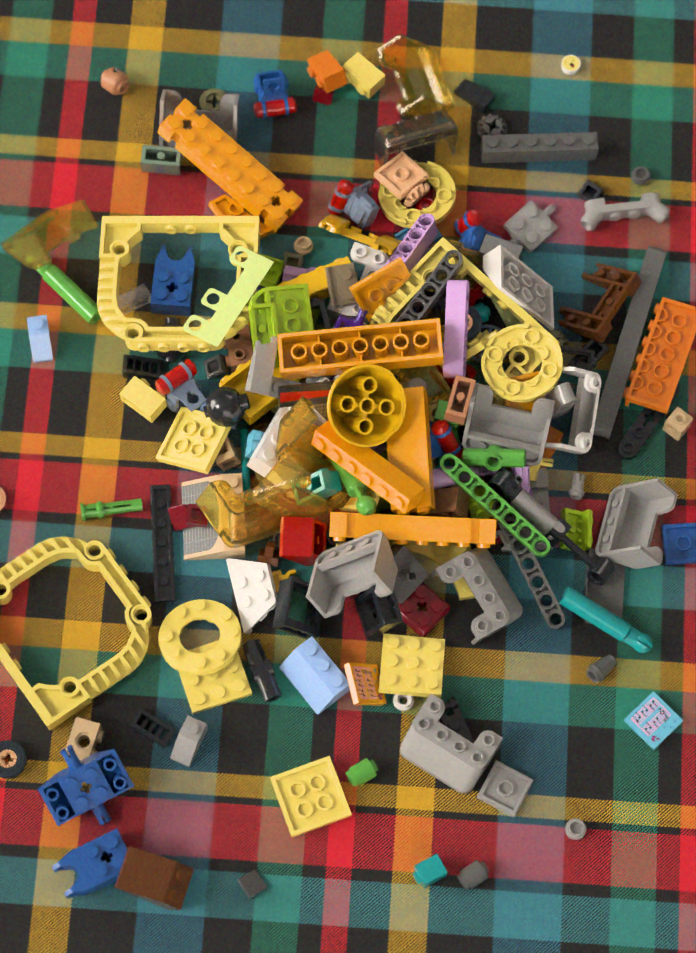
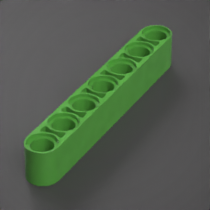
(500, 514)

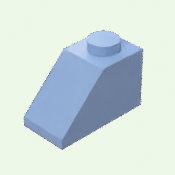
(40, 338)

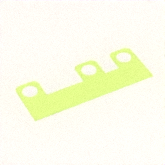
(231, 304)

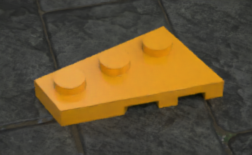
(227, 206)
(375, 288)

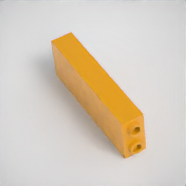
(411, 448)

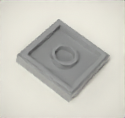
(505, 788)

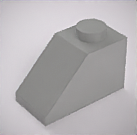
(188, 741)

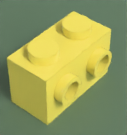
(363, 75)
(143, 398)

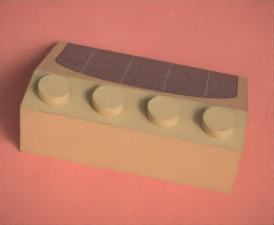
(204, 542)

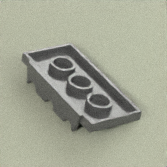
(611, 592)

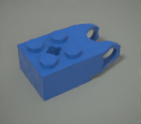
(173, 277)
(88, 863)

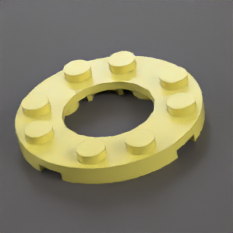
(440, 208)
(514, 337)
(206, 662)

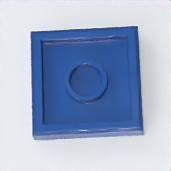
(679, 543)

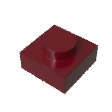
(195, 516)

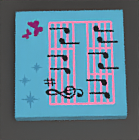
(653, 720)

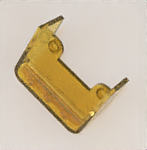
(47, 231)

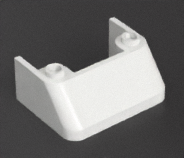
(584, 412)

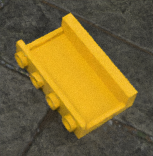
(259, 403)

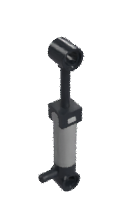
(553, 529)

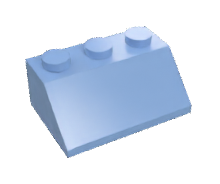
(315, 675)

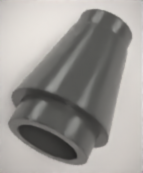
(600, 669)

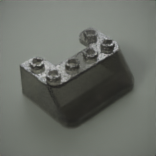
(415, 133)

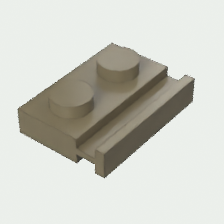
(339, 280)

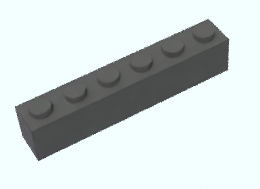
(539, 147)

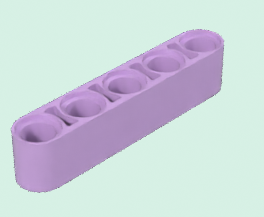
(416, 241)
(456, 328)

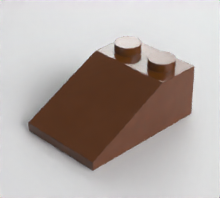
(154, 878)

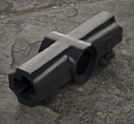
(261, 670)

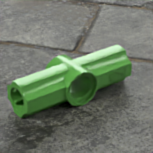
(483, 457)

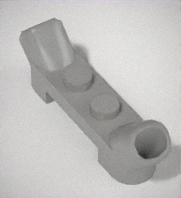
(649, 205)

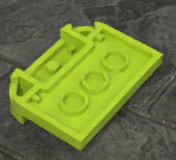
(279, 311)

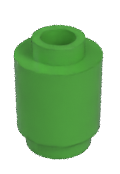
(362, 772)

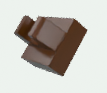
(269, 554)

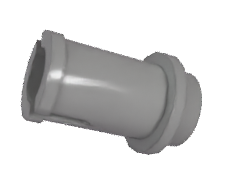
(576, 491)

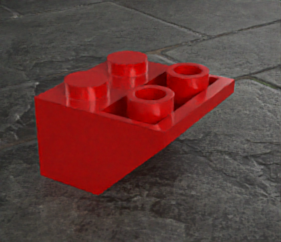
(302, 539)

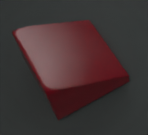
(322, 97)
(178, 517)

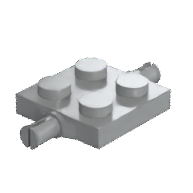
(531, 226)

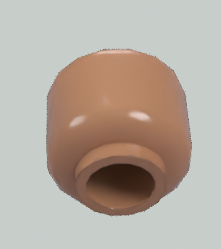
(114, 81)

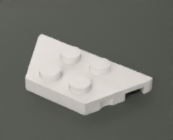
(253, 591)

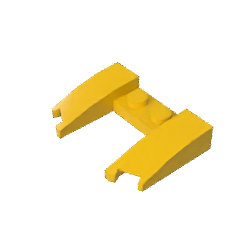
(341, 226)

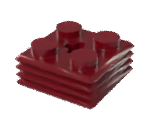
(423, 621)

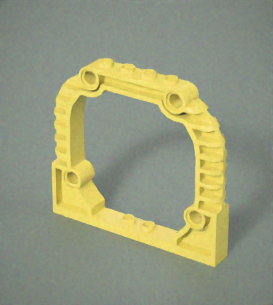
(123, 233)
(398, 301)
(52, 701)

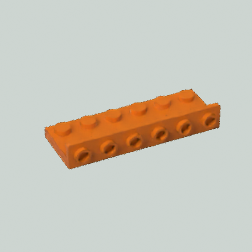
(663, 356)

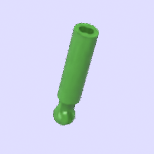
(70, 292)
(355, 488)

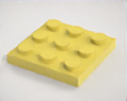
(192, 441)
(411, 665)
(216, 688)
(310, 796)

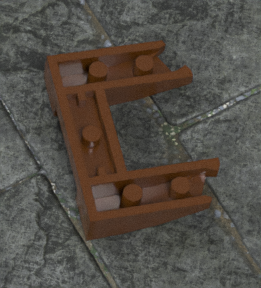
(597, 325)

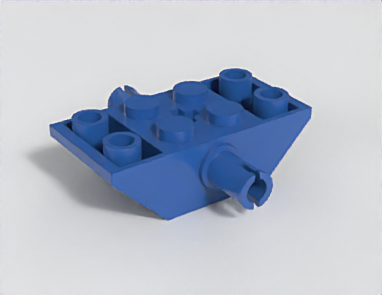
(68, 798)

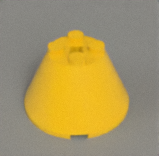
(366, 405)

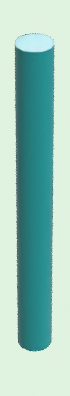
(245, 469)

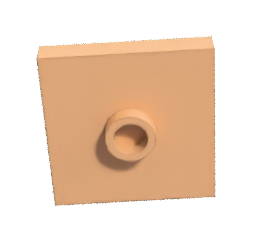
(401, 175)

